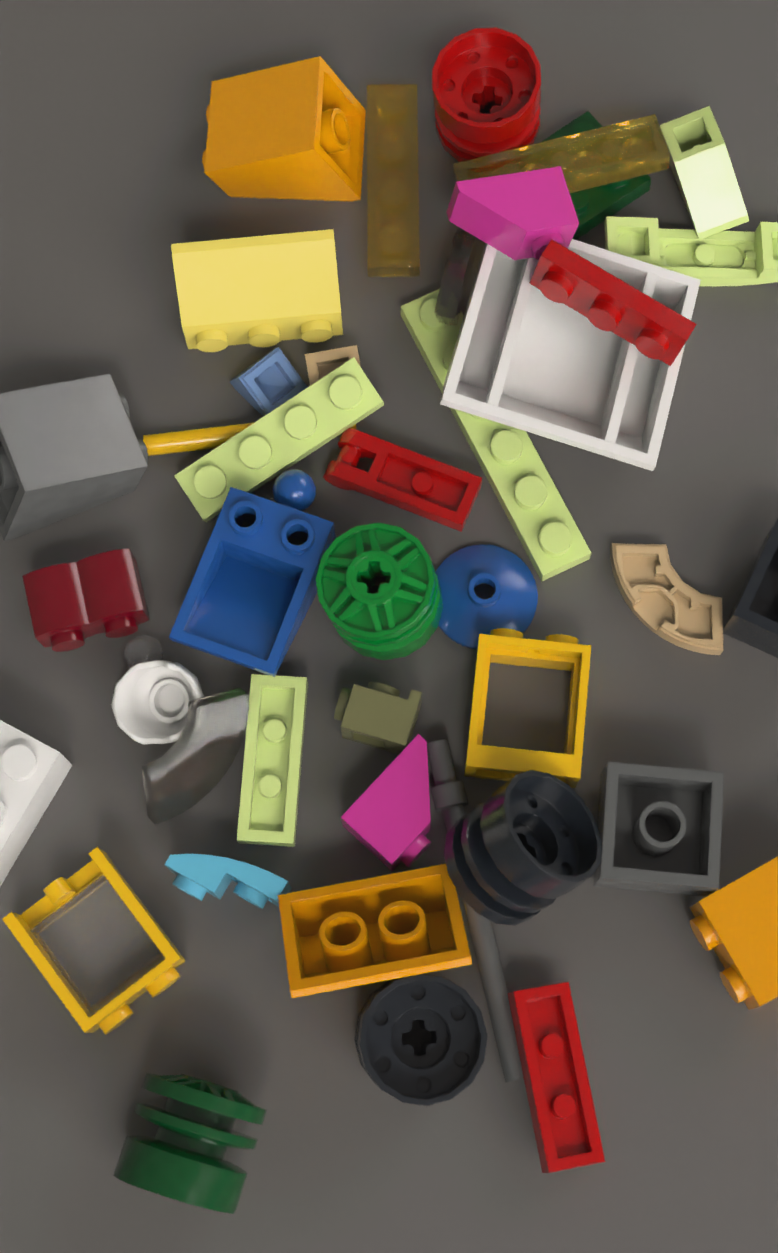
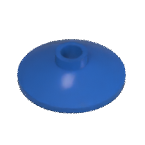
(465, 613)

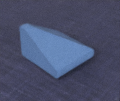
(269, 382)

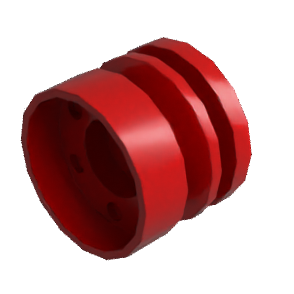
(480, 74)

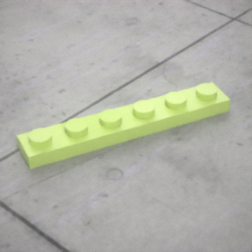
(505, 457)

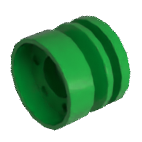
(403, 610)

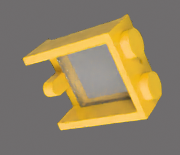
(96, 944)

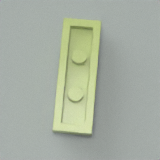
(272, 760)

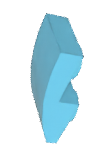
(212, 875)

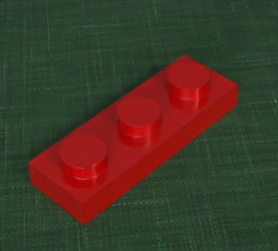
(611, 303)
(555, 1077)

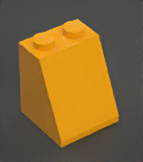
(285, 134)
(743, 932)

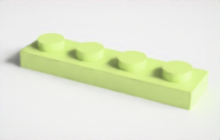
(280, 438)

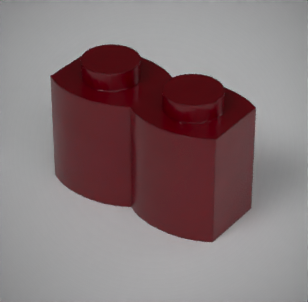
(86, 599)

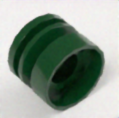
(190, 1143)

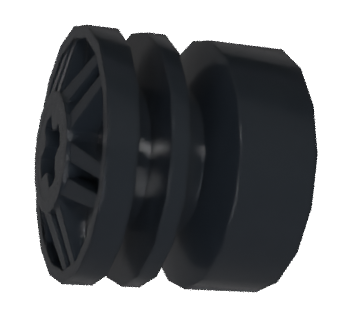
(523, 848)
(445, 1062)

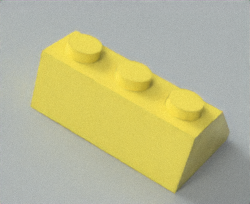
(258, 290)

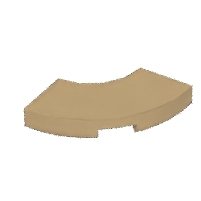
(664, 600)

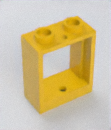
(554, 652)

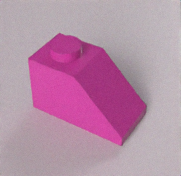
(516, 211)
(395, 809)

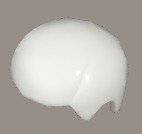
(154, 701)

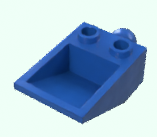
(253, 581)

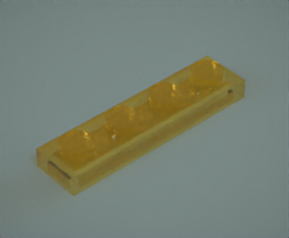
(585, 157)
(393, 181)

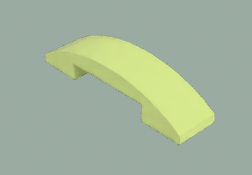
(717, 260)

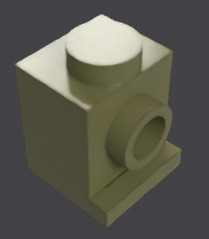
(378, 716)

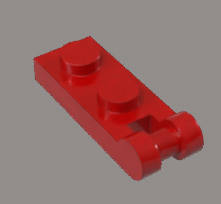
(404, 479)

